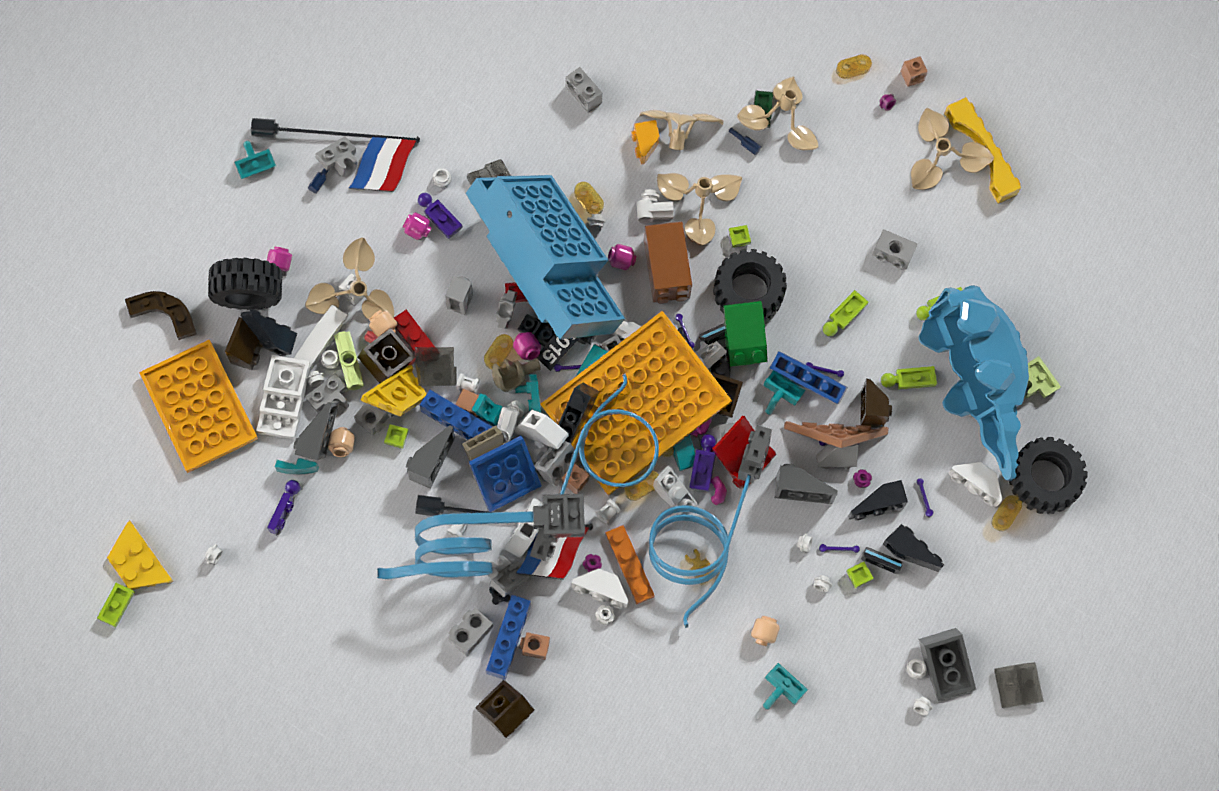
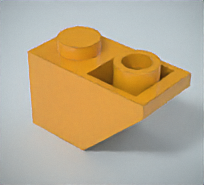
(646, 138)

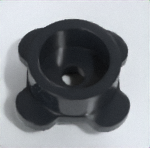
(496, 599)

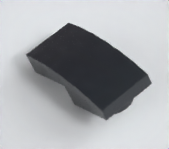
(533, 325)

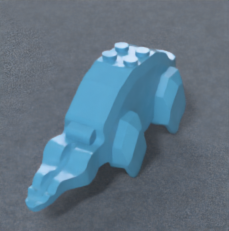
(990, 363)

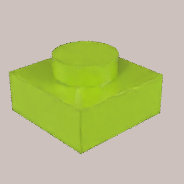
(739, 236)
(396, 436)
(859, 574)

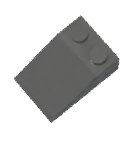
(315, 437)
(429, 458)
(799, 485)
(947, 663)

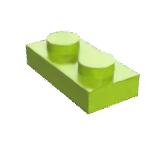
(115, 605)

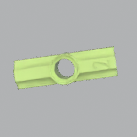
(346, 350)

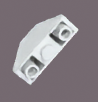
(541, 429)
(979, 481)
(673, 490)
(523, 534)
(602, 587)

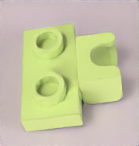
(1040, 379)

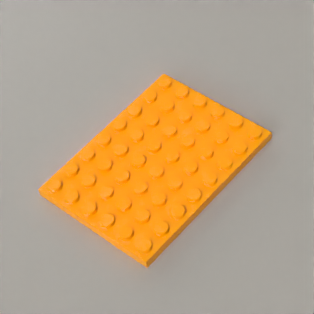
(663, 387)

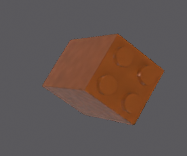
(667, 262)

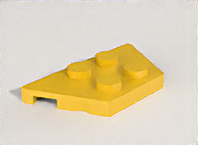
(397, 393)
(136, 561)

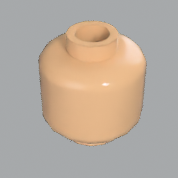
(382, 322)
(341, 442)
(765, 630)

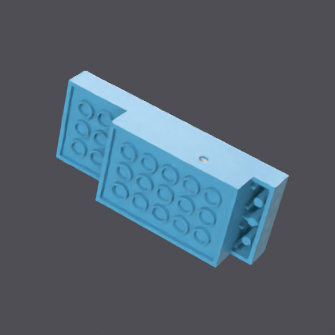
(547, 252)

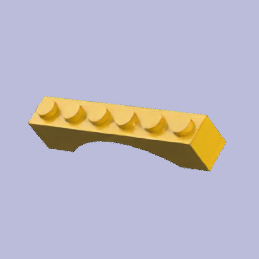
(964, 119)

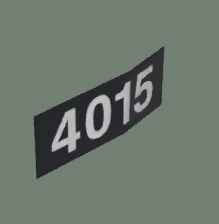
(555, 350)

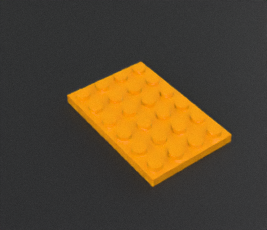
(198, 406)

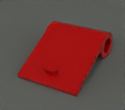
(732, 448)

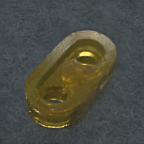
(854, 65)
(588, 199)
(497, 352)
(643, 487)
(1006, 514)

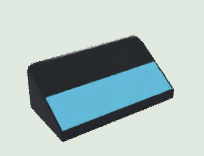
(713, 335)
(882, 560)

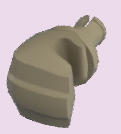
(513, 374)

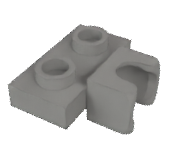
(338, 155)
(506, 309)
(710, 353)
(327, 392)
(505, 577)

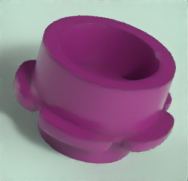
(887, 102)
(862, 483)
(592, 558)

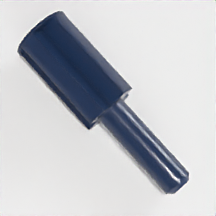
(746, 142)
(318, 181)

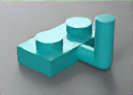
(254, 162)
(531, 387)
(783, 389)
(785, 684)

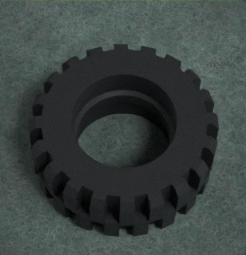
(756, 264)
(245, 283)
(1068, 463)

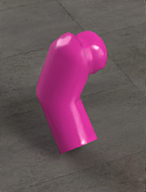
(720, 492)

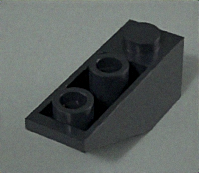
(273, 336)
(577, 409)
(887, 497)
(907, 547)

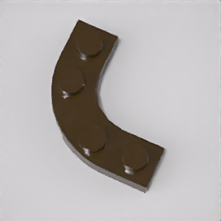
(162, 302)

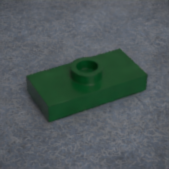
(764, 100)

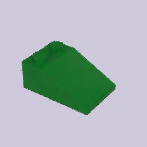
(745, 334)

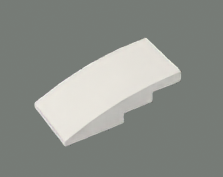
(283, 397)

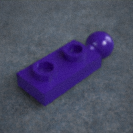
(439, 215)
(703, 465)
(284, 506)

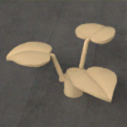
(788, 96)
(935, 125)
(677, 136)
(675, 185)
(358, 257)

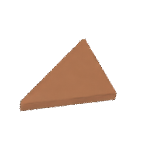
(836, 433)

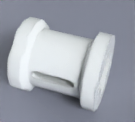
(467, 383)
(607, 511)
(457, 530)

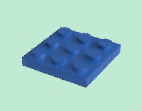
(505, 473)

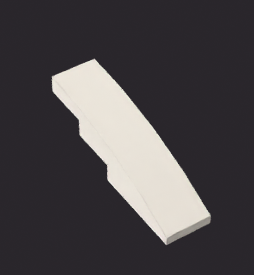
(322, 336)

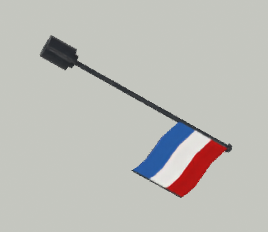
(381, 161)
(555, 567)

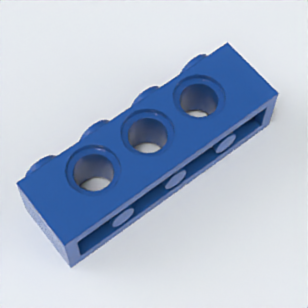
(808, 377)
(451, 414)
(508, 637)

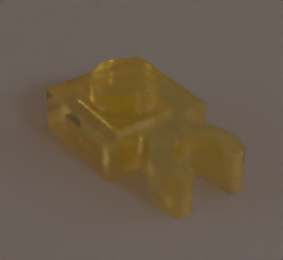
(698, 564)

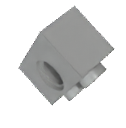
(904, 247)

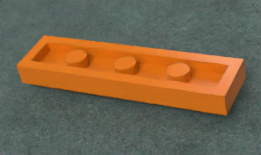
(629, 564)

